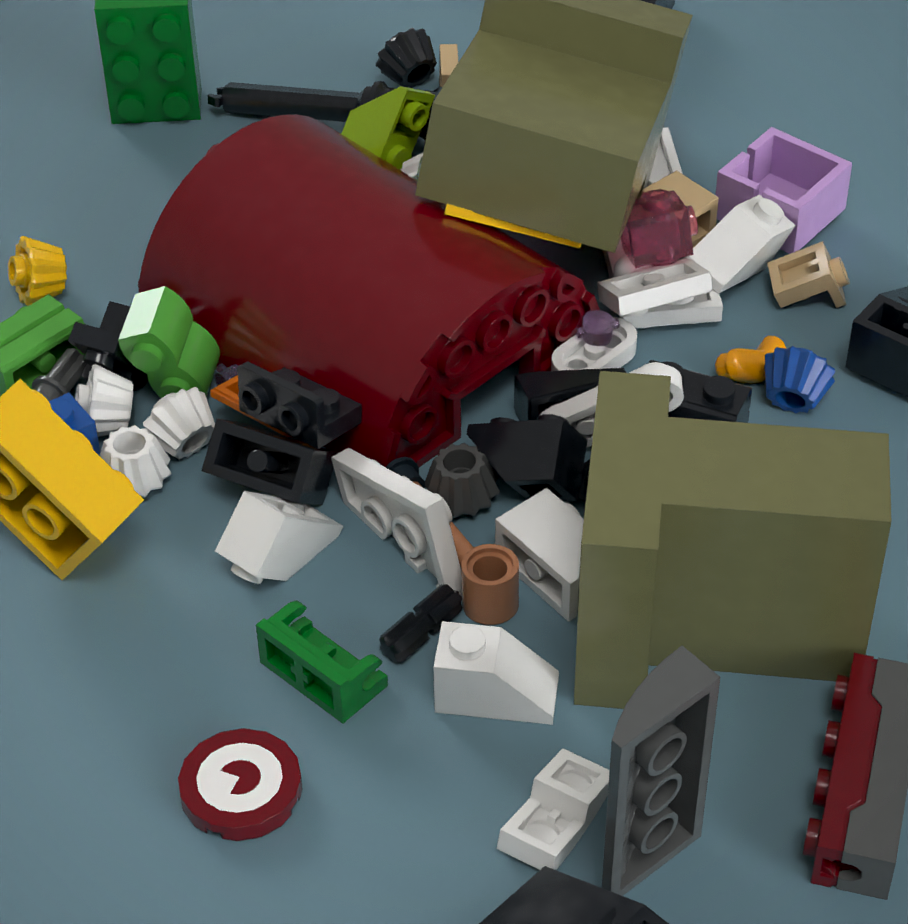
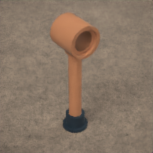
(487, 570)

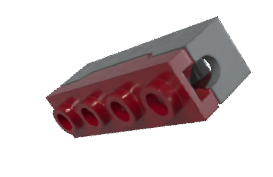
(867, 783)

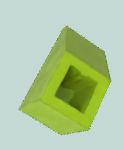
(390, 123)

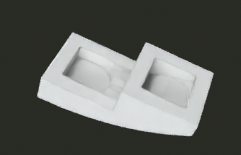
(557, 813)

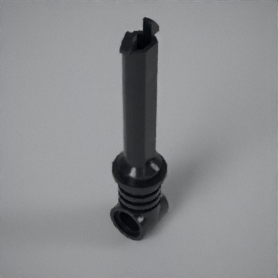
(314, 103)

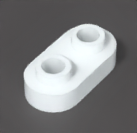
(578, 355)

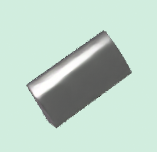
(659, 770)

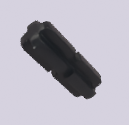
(412, 629)

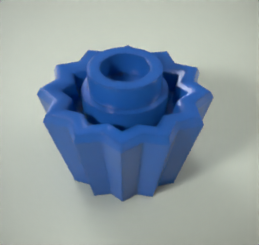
(796, 378)

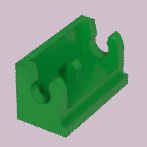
(317, 664)

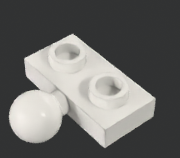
(638, 289)

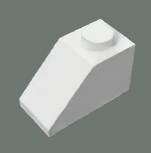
(743, 242)
(274, 537)
(548, 548)
(491, 676)

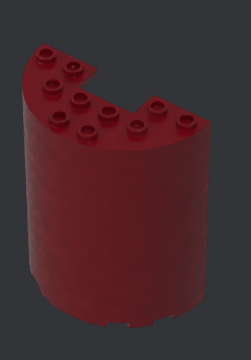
(336, 270)

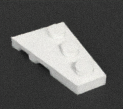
(401, 509)

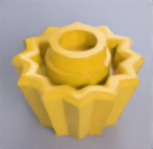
(37, 270)

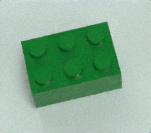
(149, 60)

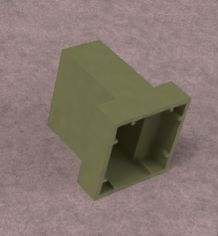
(556, 115)
(724, 541)

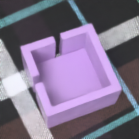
(792, 173)

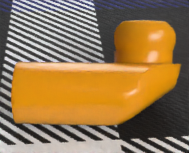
(747, 364)

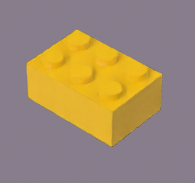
(54, 484)

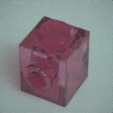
(659, 229)

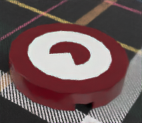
(240, 784)

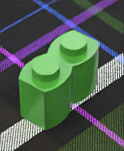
(168, 343)

